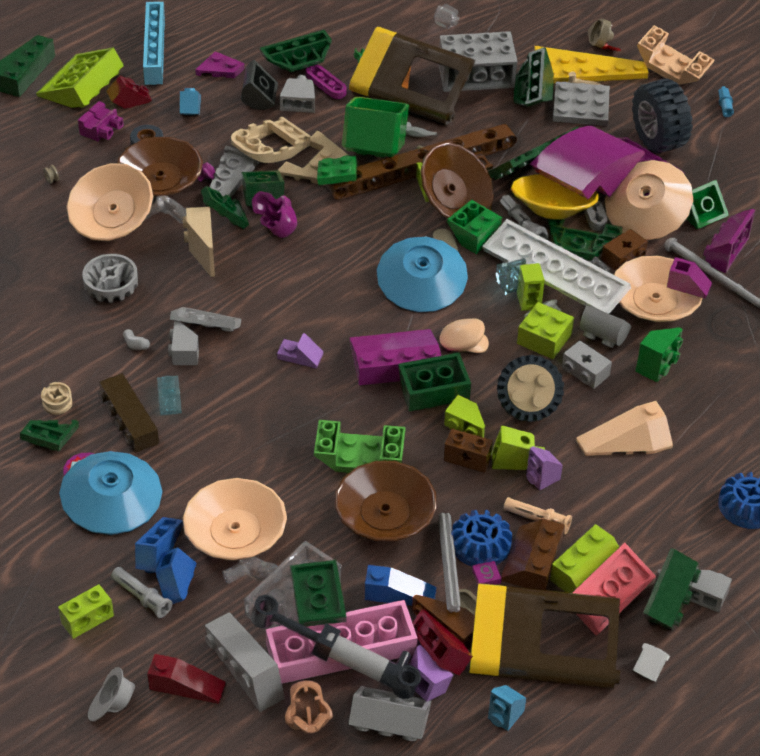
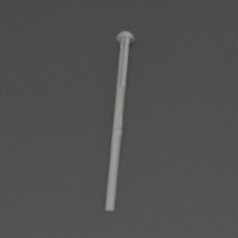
(671, 244)

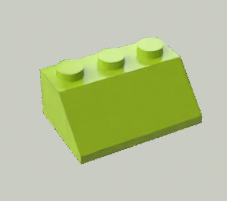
(582, 559)

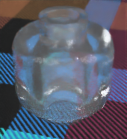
(446, 16)

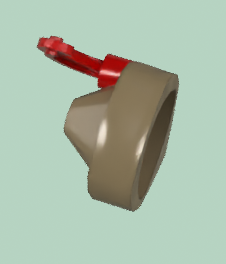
(600, 34)

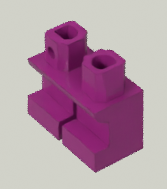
(99, 122)

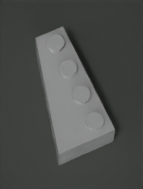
(246, 661)

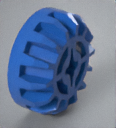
(741, 500)
(478, 545)

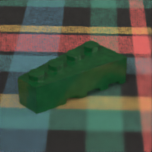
(25, 64)

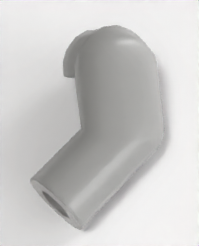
(135, 342)

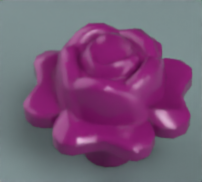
(207, 172)

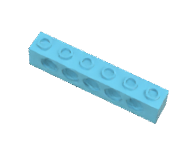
(154, 43)

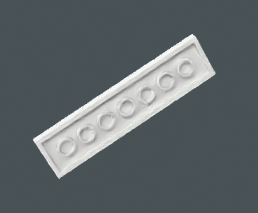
(559, 267)

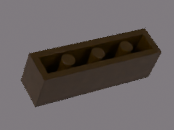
(128, 413)

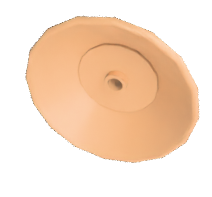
(103, 190)
(658, 212)
(648, 291)
(234, 519)

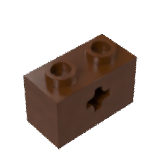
(623, 249)
(468, 450)

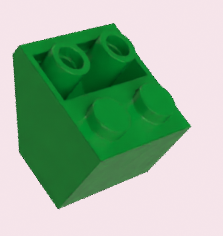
(474, 225)
(659, 352)

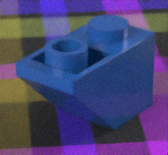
(174, 574)

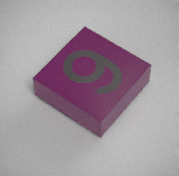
(486, 573)

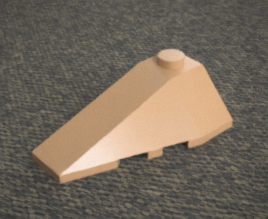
(636, 430)

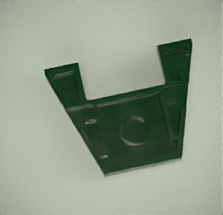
(579, 242)

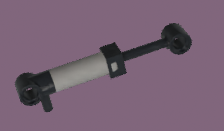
(332, 645)

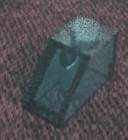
(507, 275)

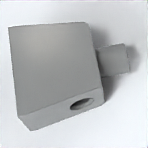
(298, 95)

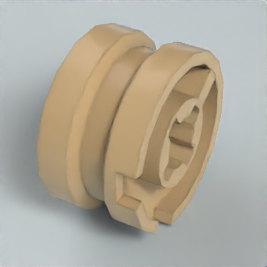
(56, 398)

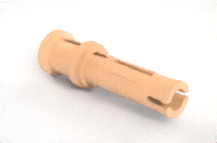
(513, 506)

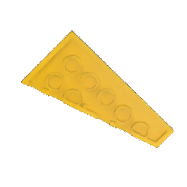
(593, 67)

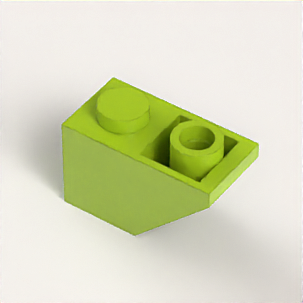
(464, 416)

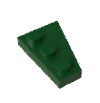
(225, 206)

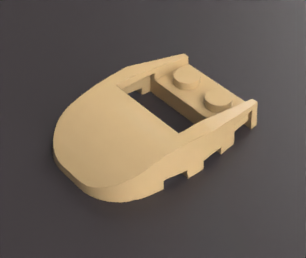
(249, 140)

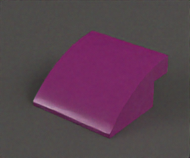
(587, 161)

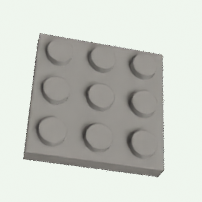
(581, 103)

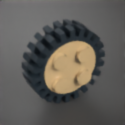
(530, 388)

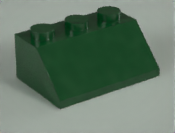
(434, 381)
(672, 590)

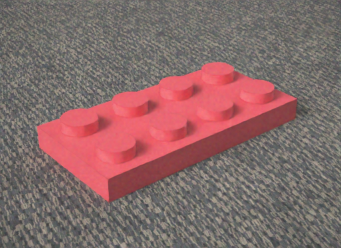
(620, 577)

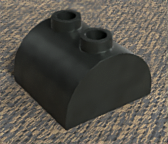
(258, 87)

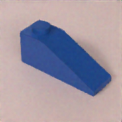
(155, 542)
(391, 585)

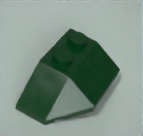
(298, 51)
(534, 79)

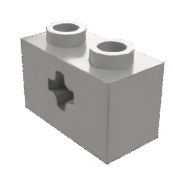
(586, 364)

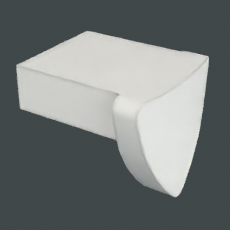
(651, 662)

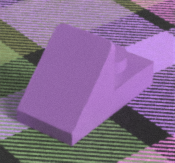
(302, 352)

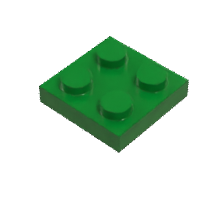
(337, 170)

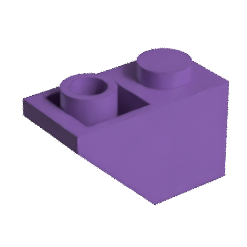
(543, 468)
(433, 678)

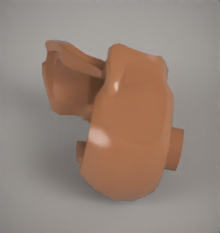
(307, 707)

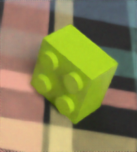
(545, 330)

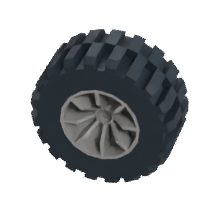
(662, 115)

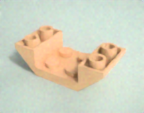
(670, 62)

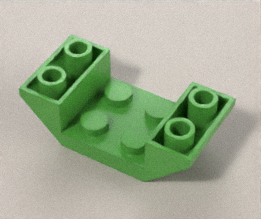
(347, 451)

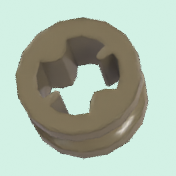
(51, 174)

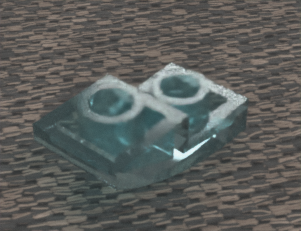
(169, 395)

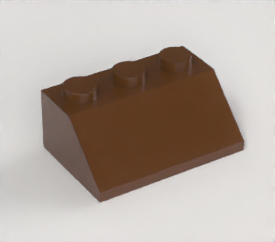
(533, 554)

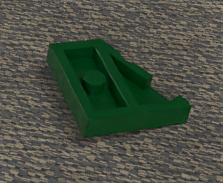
(48, 433)

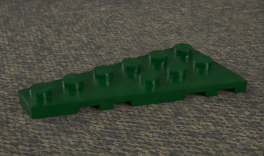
(521, 160)

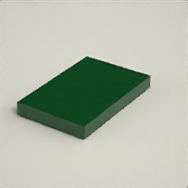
(318, 593)

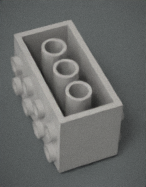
(494, 62)

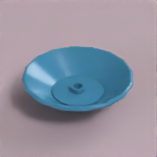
(418, 286)
(110, 506)

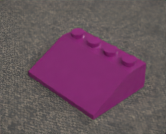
(378, 355)

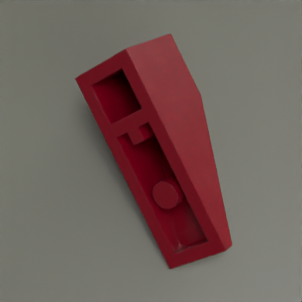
(441, 644)
(183, 679)

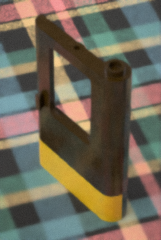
(387, 64)
(510, 634)

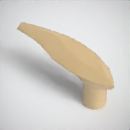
(572, 79)

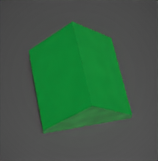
(707, 205)

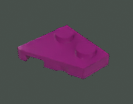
(220, 66)

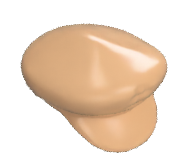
(464, 336)

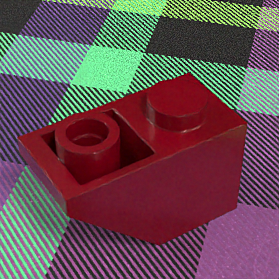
(127, 93)

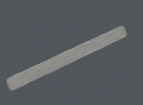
(449, 563)

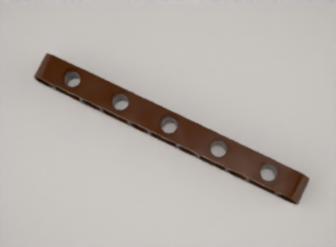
(404, 166)

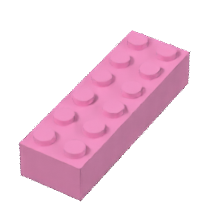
(379, 628)

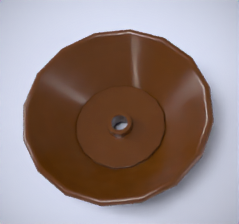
(166, 163)
(455, 177)
(390, 487)

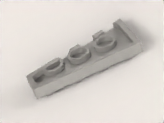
(228, 175)

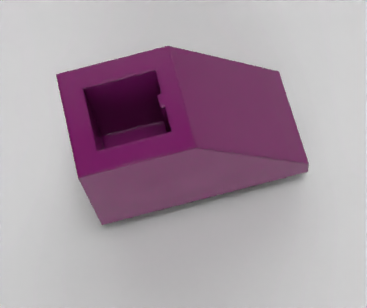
(688, 278)

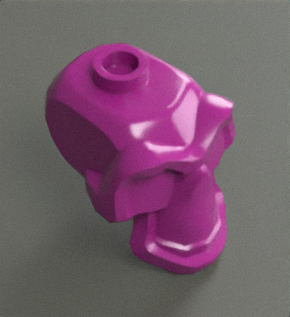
(276, 213)

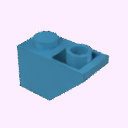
(190, 102)
(505, 706)

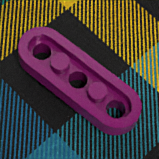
(326, 81)

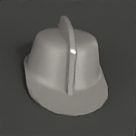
(112, 696)

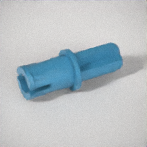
(725, 102)

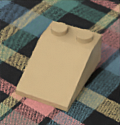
(200, 236)

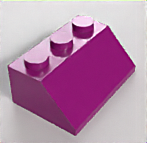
(729, 241)

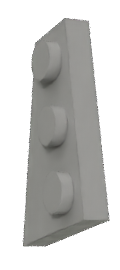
(205, 318)

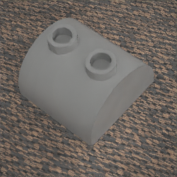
(604, 325)

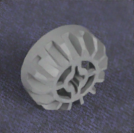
(104, 275)

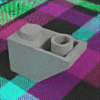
(184, 345)

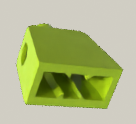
(512, 449)

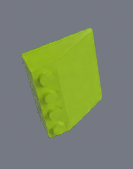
(82, 78)

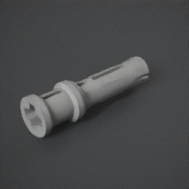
(148, 596)

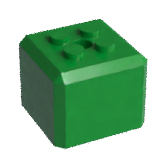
(374, 127)

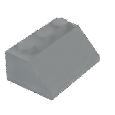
(389, 713)

